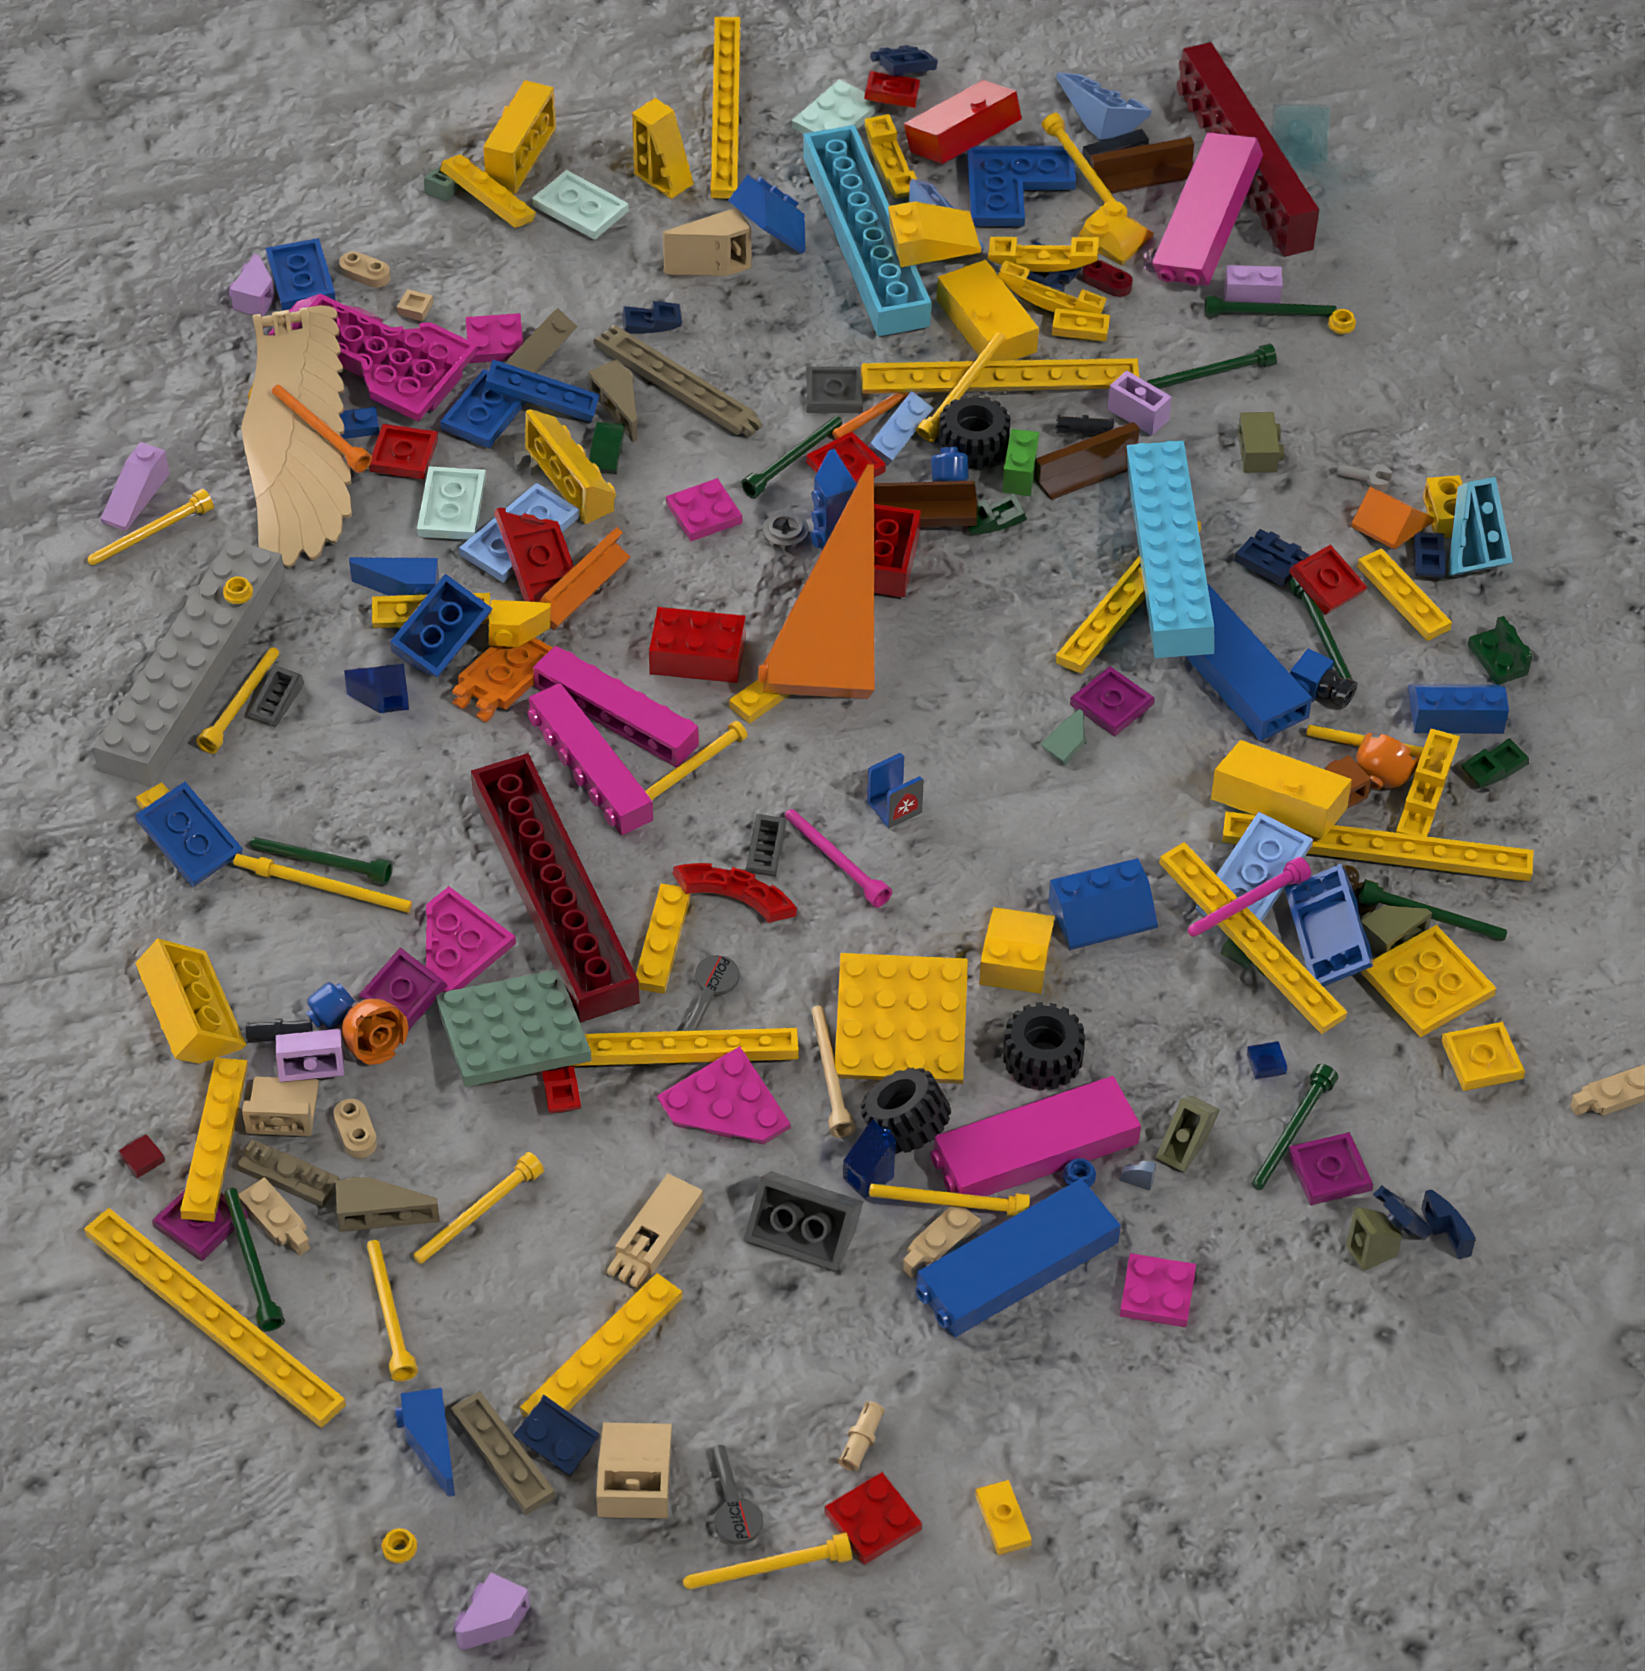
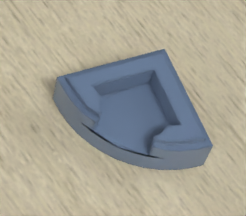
(1139, 1175)

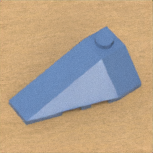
(1101, 108)

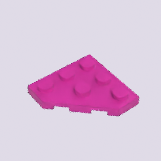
(461, 939)
(726, 1101)

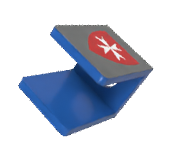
(887, 787)

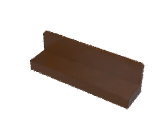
(1145, 165)
(1085, 461)
(939, 502)

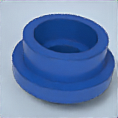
(1079, 1167)

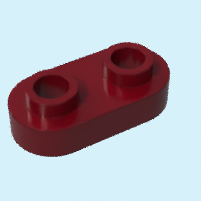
(1107, 278)

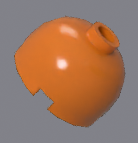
(1386, 761)
(374, 1030)

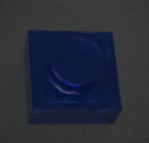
(1267, 1060)

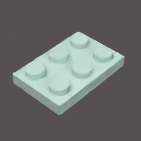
(835, 108)
(580, 204)
(451, 503)

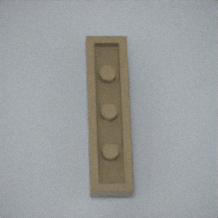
(503, 1453)

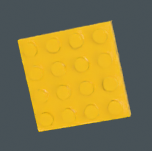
(901, 1016)

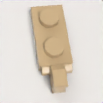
(1611, 1093)
(275, 1215)
(940, 1238)

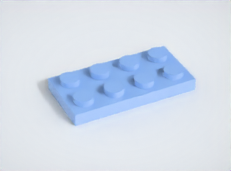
(487, 546)
(1260, 857)

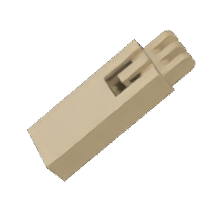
(663, 1214)

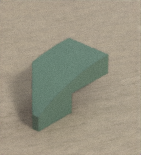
(1066, 738)

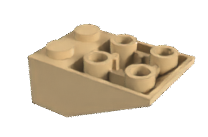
(709, 246)
(634, 1470)

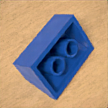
(771, 211)
(830, 495)
(439, 627)
(1459, 708)
(1103, 904)

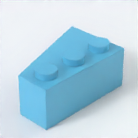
(1478, 529)

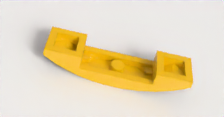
(888, 155)
(1044, 257)
(1045, 297)

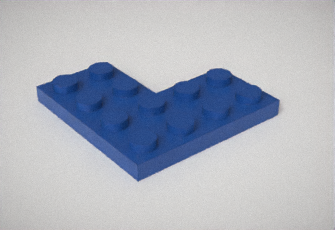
(1003, 172)

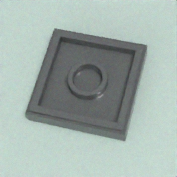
(834, 390)

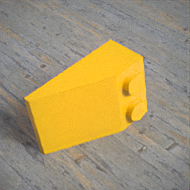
(931, 233)
(1016, 950)

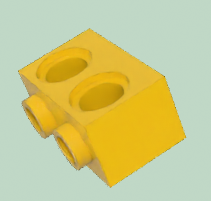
(1440, 502)

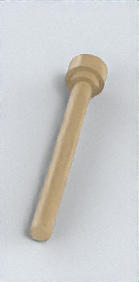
(840, 1122)

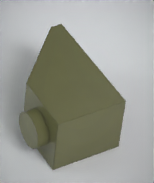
(1393, 926)
(1187, 1132)
(1372, 1238)

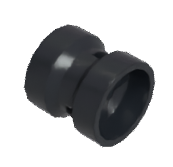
(1336, 688)

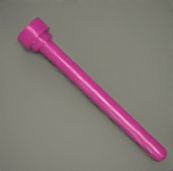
(1295, 872)
(875, 890)

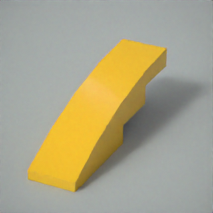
(1428, 783)

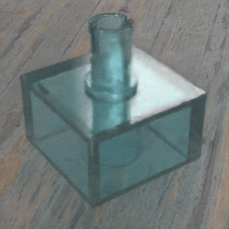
(1301, 131)

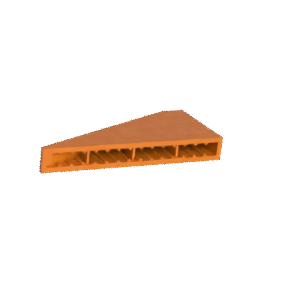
(830, 629)

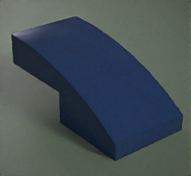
(660, 318)
(1429, 554)
(1446, 1219)

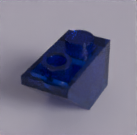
(379, 687)
(870, 1159)

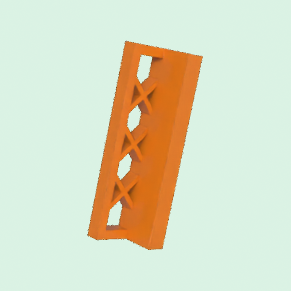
(585, 578)

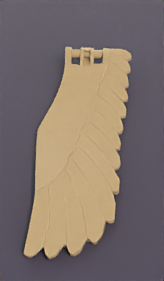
(291, 465)

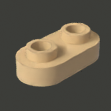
(364, 269)
(353, 1126)

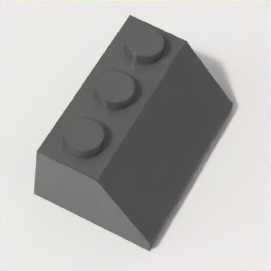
(803, 1220)

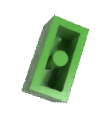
(1020, 462)

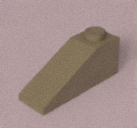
(543, 342)
(616, 394)
(377, 1204)

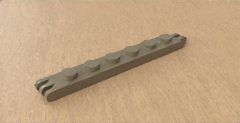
(678, 381)

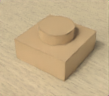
(415, 305)

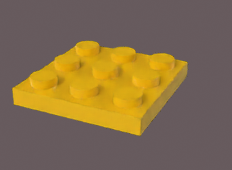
(1429, 981)

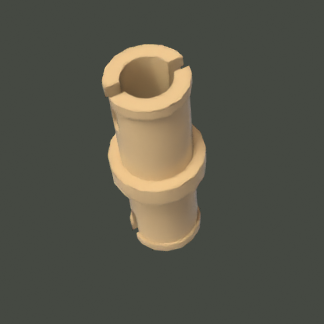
(861, 1436)

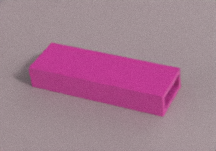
(1207, 209)
(1036, 1139)

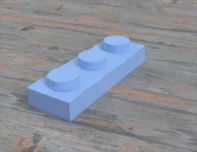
(900, 428)

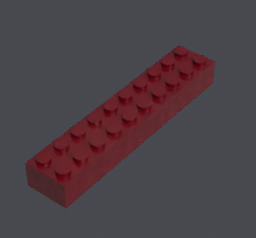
(1223, 108)
(555, 887)

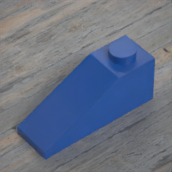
(395, 575)
(426, 1433)

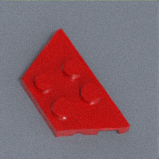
(535, 551)

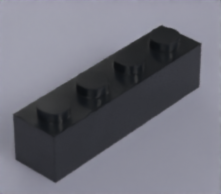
(1120, 142)

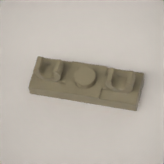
(288, 1173)

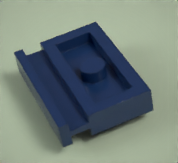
(1402, 1215)
(556, 1435)

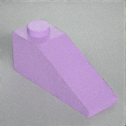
(136, 485)

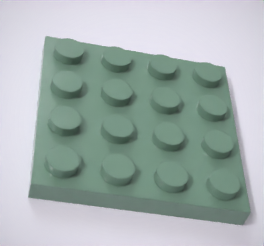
(512, 1028)

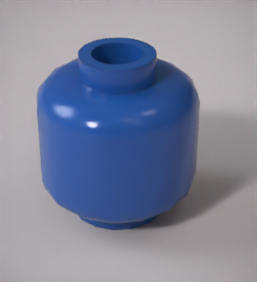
(949, 465)
(329, 1005)

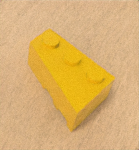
(660, 149)

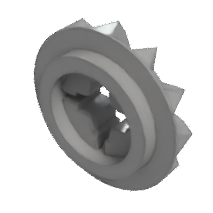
(776, 523)

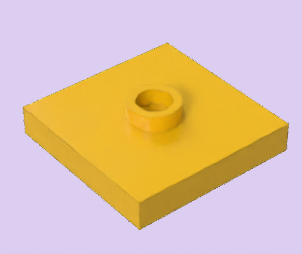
(1483, 1056)

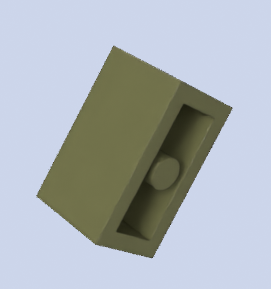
(1259, 442)

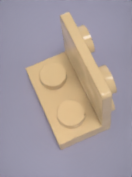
(281, 1107)

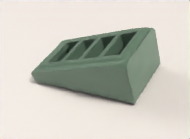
(440, 185)

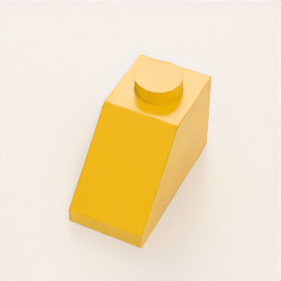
(517, 622)

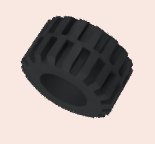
(976, 429)
(1040, 1066)
(909, 1107)

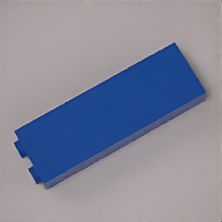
(1250, 676)
(1017, 1257)

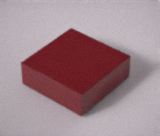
(141, 1156)

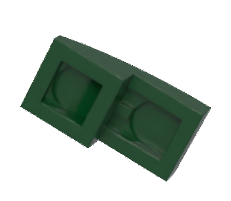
(607, 446)
(998, 515)
(1495, 765)

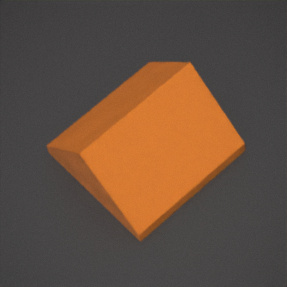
(1389, 519)

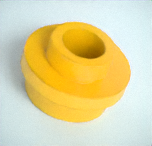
(1342, 321)
(237, 590)
(399, 1537)

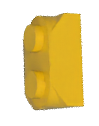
(1117, 232)

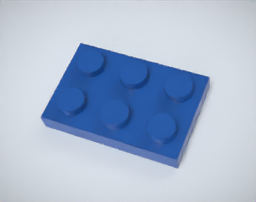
(299, 271)
(481, 413)
(188, 834)

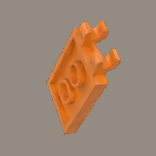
(499, 677)

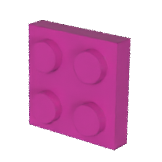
(496, 336)
(704, 509)
(1158, 1290)

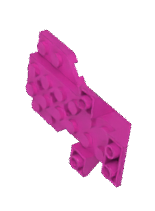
(400, 366)

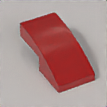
(561, 1089)

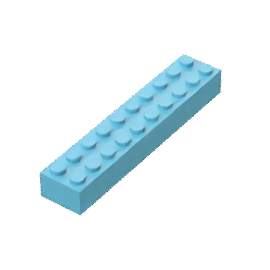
(861, 224)
(1170, 550)

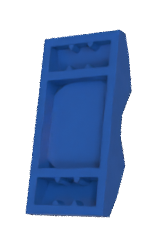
(1329, 926)

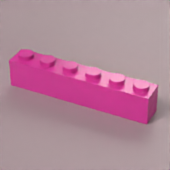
(619, 706)
(590, 759)

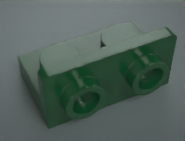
(1502, 652)

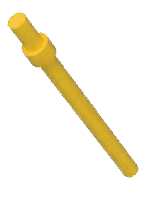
(266, 868)

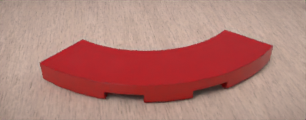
(737, 884)

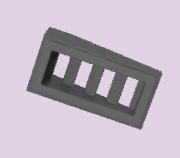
(276, 676)
(769, 824)

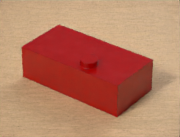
(962, 121)

